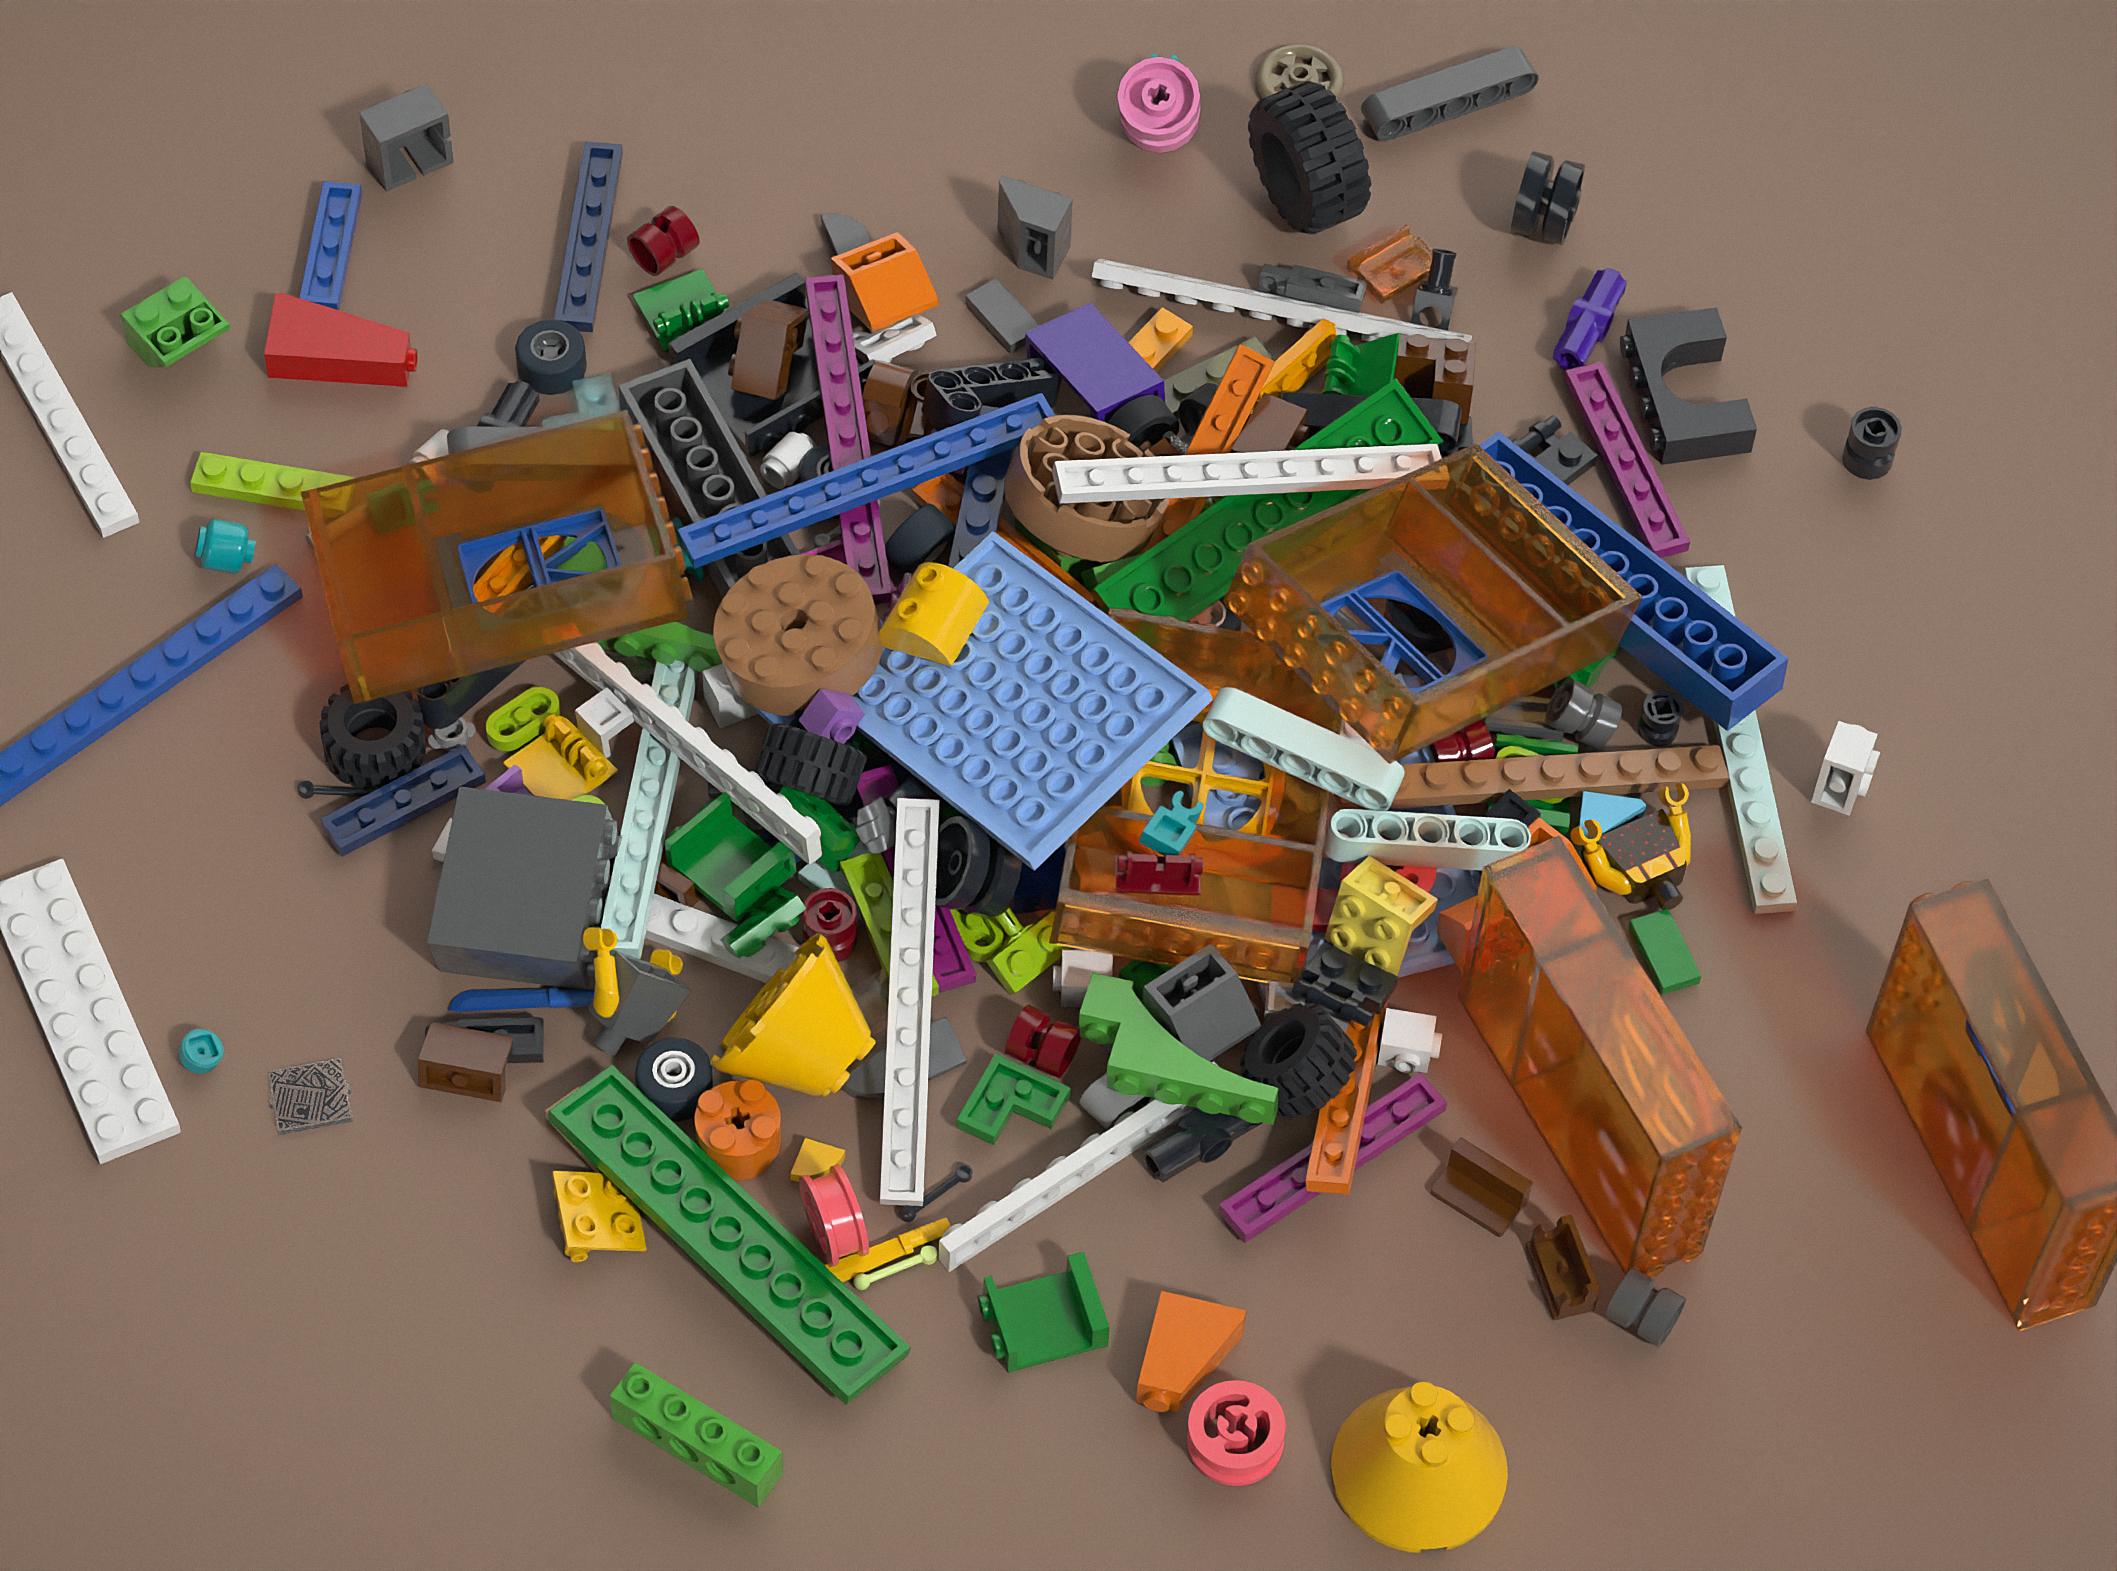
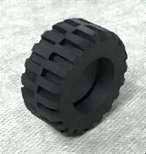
(1309, 157)

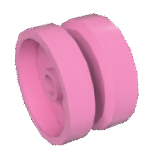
(1159, 104)

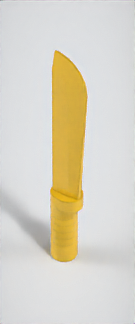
(887, 1251)

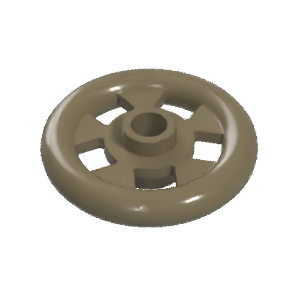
(1285, 56)

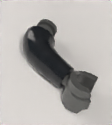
(878, 819)

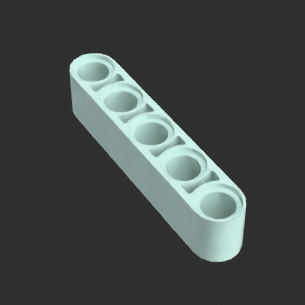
(1303, 749)
(1409, 849)

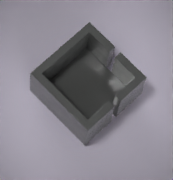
(407, 121)

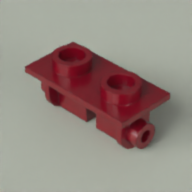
(1158, 874)

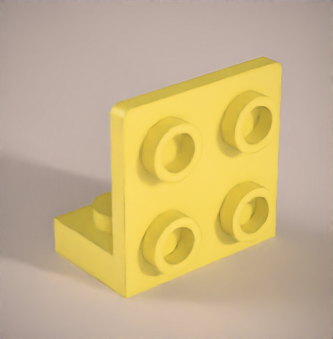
(1377, 914)

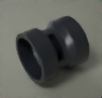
(1660, 718)

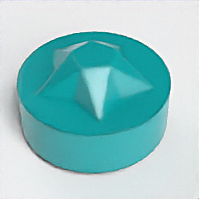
(200, 1051)

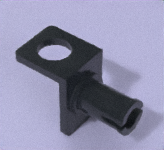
(1437, 289)

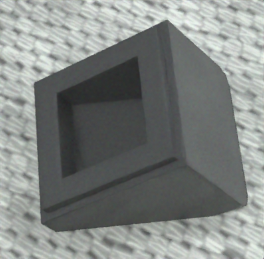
(944, 1049)

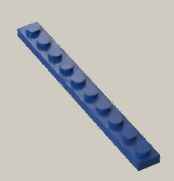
(861, 482)
(145, 680)

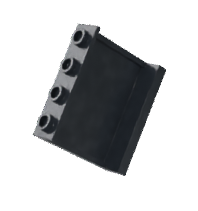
(753, 419)

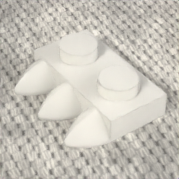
(893, 340)

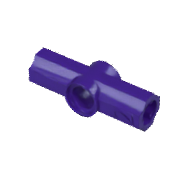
(1590, 319)

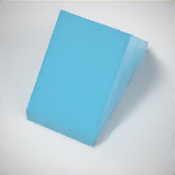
(1608, 811)

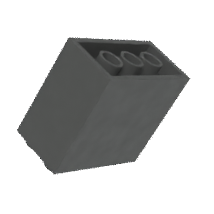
(522, 887)

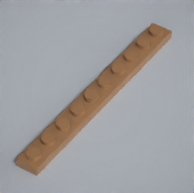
(1557, 776)

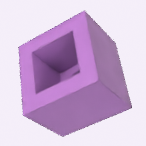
(832, 715)

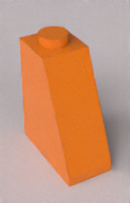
(1185, 1348)

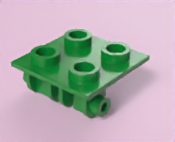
(680, 306)
(1361, 367)

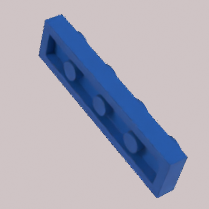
(331, 243)

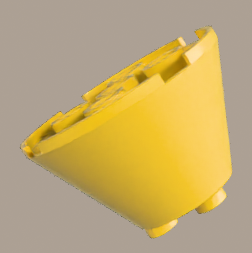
(799, 1027)
(1419, 1469)

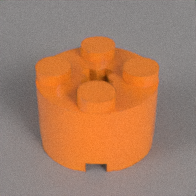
(739, 1127)

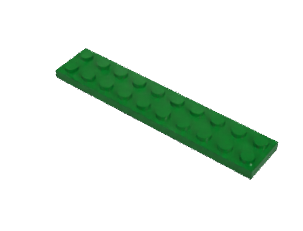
(1201, 558)
(729, 1234)

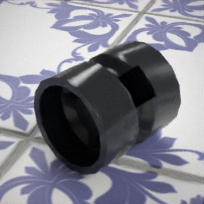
(1871, 443)

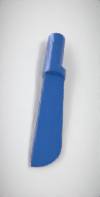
(518, 999)

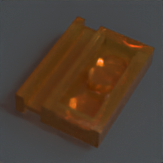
(1392, 263)

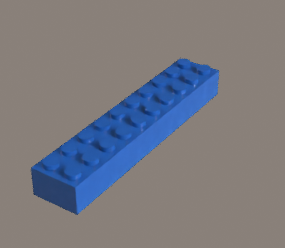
(1676, 625)

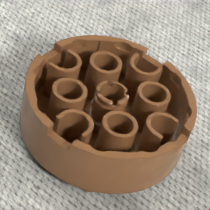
(1085, 529)
(797, 631)

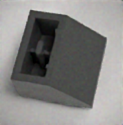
(1034, 226)
(1202, 1004)

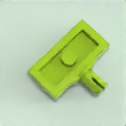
(1025, 951)

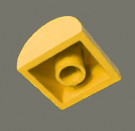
(934, 614)

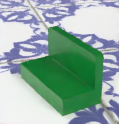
(837, 834)

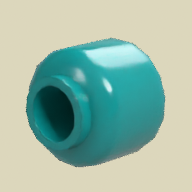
(224, 546)

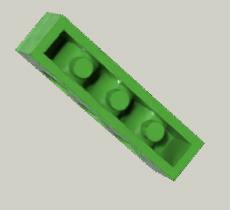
(696, 1434)

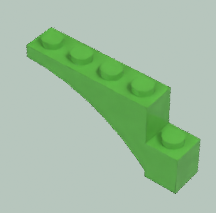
(660, 643)
(1157, 1065)

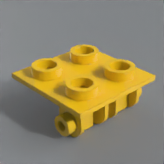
(561, 762)
(595, 1215)

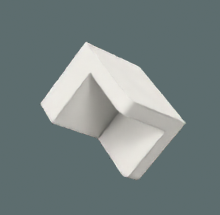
(602, 719)

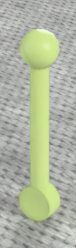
(927, 1255)

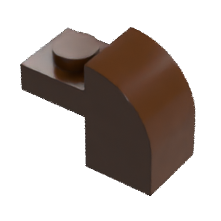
(885, 398)

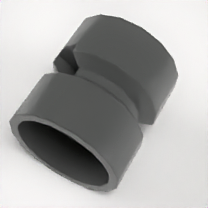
(1588, 716)
(1647, 1308)

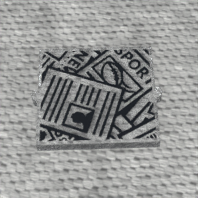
(310, 1096)

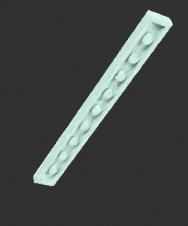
(1750, 787)
(646, 819)

